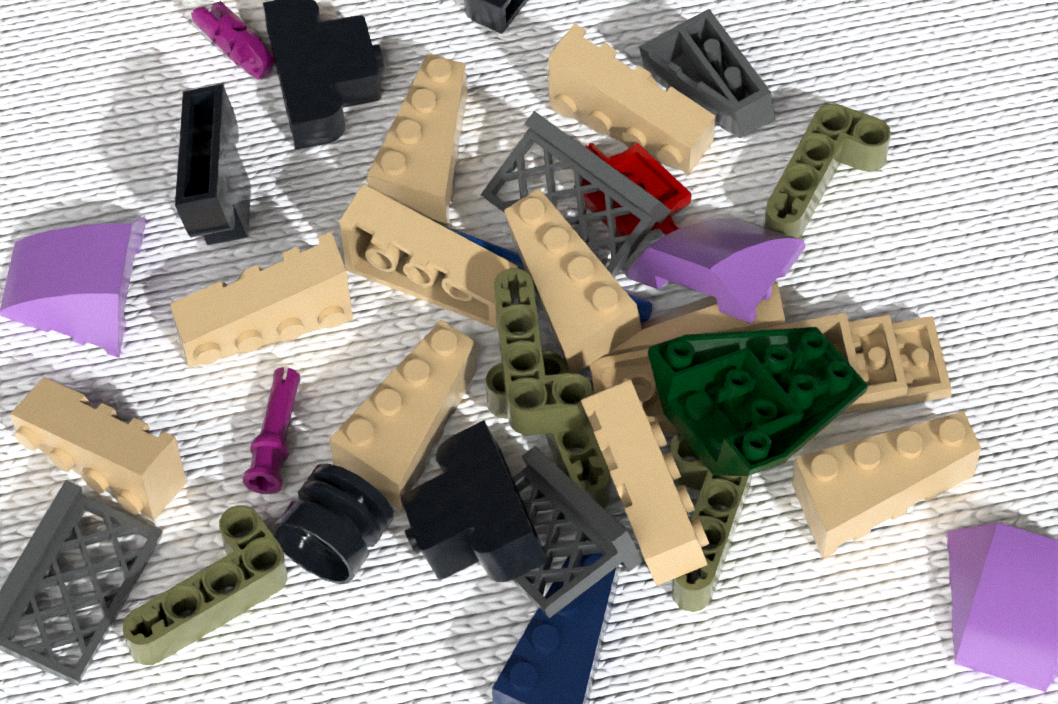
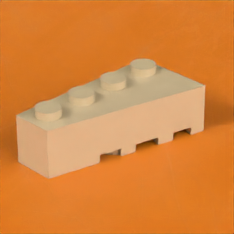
(626, 102)
(575, 290)

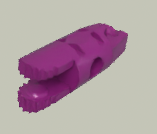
(234, 39)

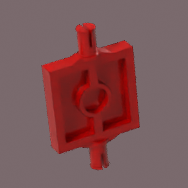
(649, 175)

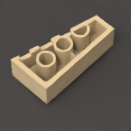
(423, 142)
(419, 256)
(265, 305)
(407, 414)
(100, 447)
(881, 476)
(646, 483)

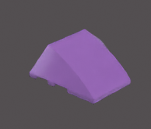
(721, 259)
(75, 281)
(1005, 603)

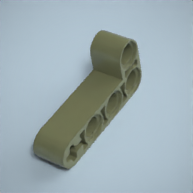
(832, 138)
(524, 350)
(572, 463)
(717, 524)
(201, 594)

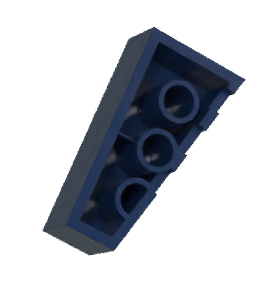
(560, 653)

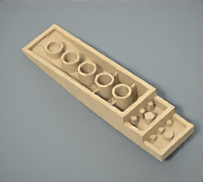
(895, 359)

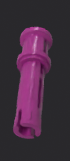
(270, 446)

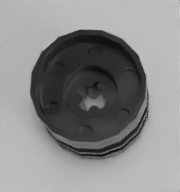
(333, 523)

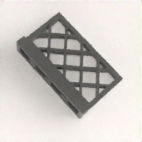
(591, 168)
(572, 512)
(41, 556)

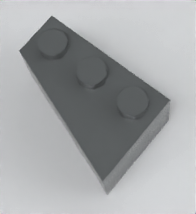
(711, 71)

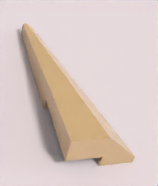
(701, 318)

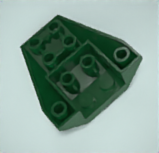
(752, 394)

